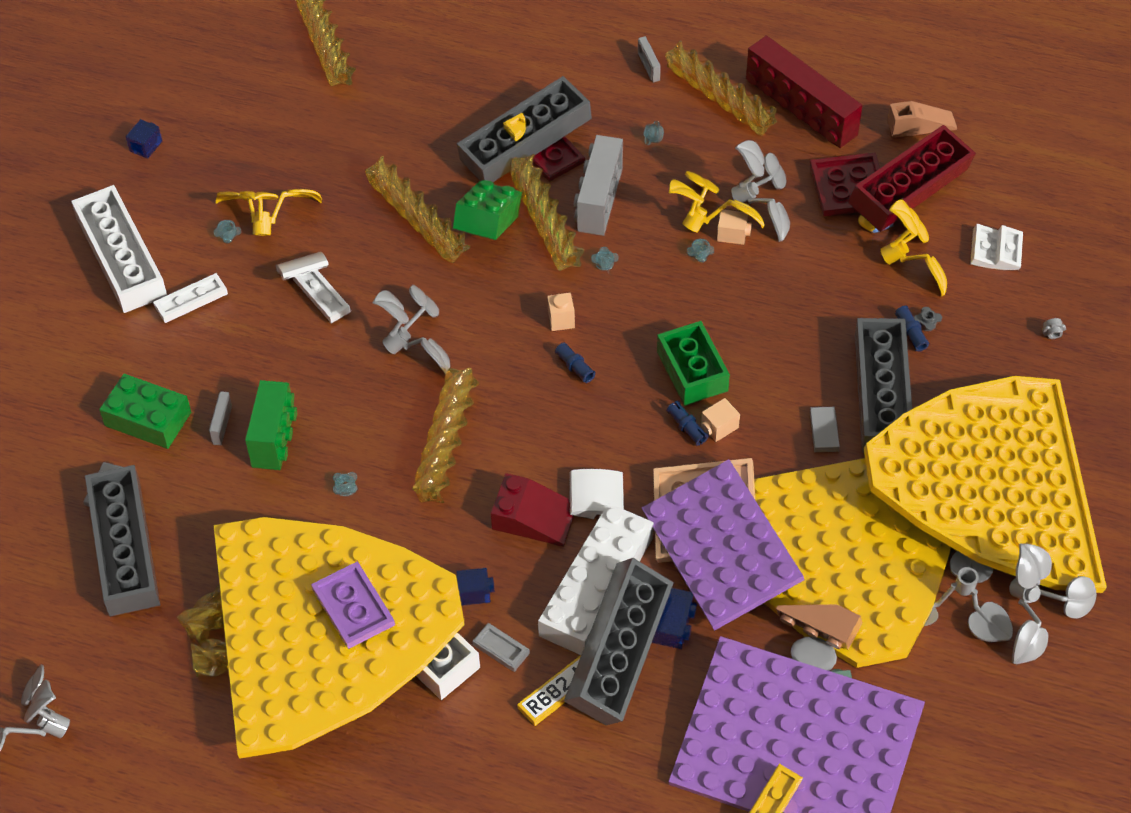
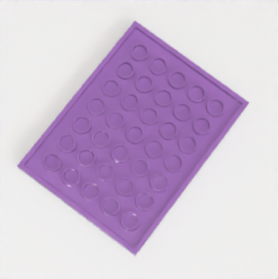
(824, 726)

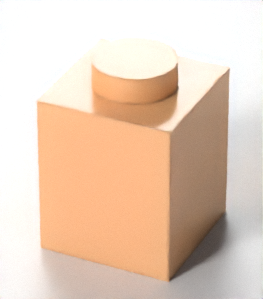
(733, 227)
(561, 311)
(720, 420)

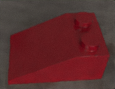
(531, 511)

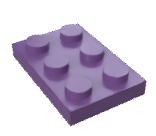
(353, 605)

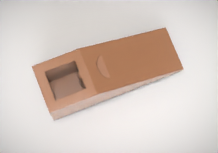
(917, 118)
(827, 621)

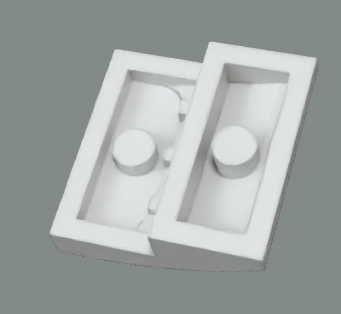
(996, 248)
(302, 265)
(593, 490)

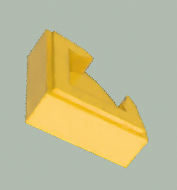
(516, 126)

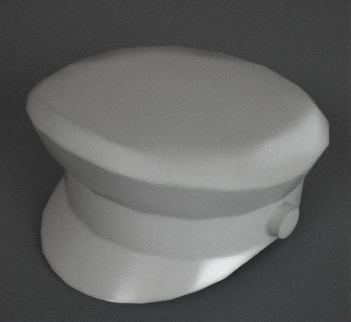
(814, 652)

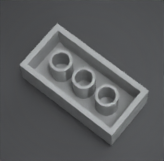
(598, 185)

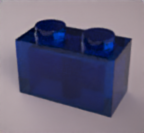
(674, 622)

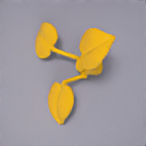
(697, 214)
(261, 220)
(899, 248)

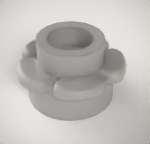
(1053, 328)

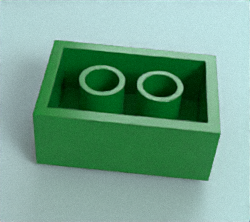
(487, 209)
(693, 362)
(145, 411)
(271, 425)

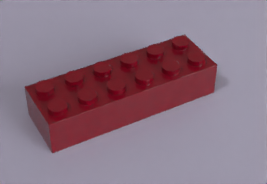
(803, 91)
(912, 176)

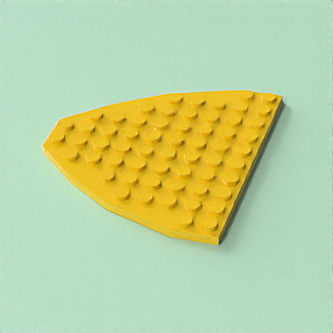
(991, 473)
(854, 556)
(283, 652)

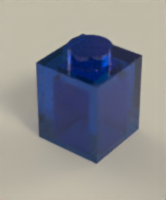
(144, 138)
(474, 586)

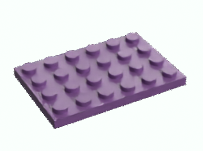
(722, 544)

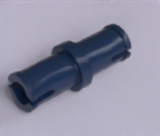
(913, 328)
(575, 362)
(687, 423)

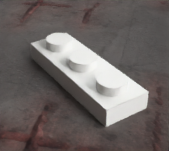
(323, 295)
(190, 298)

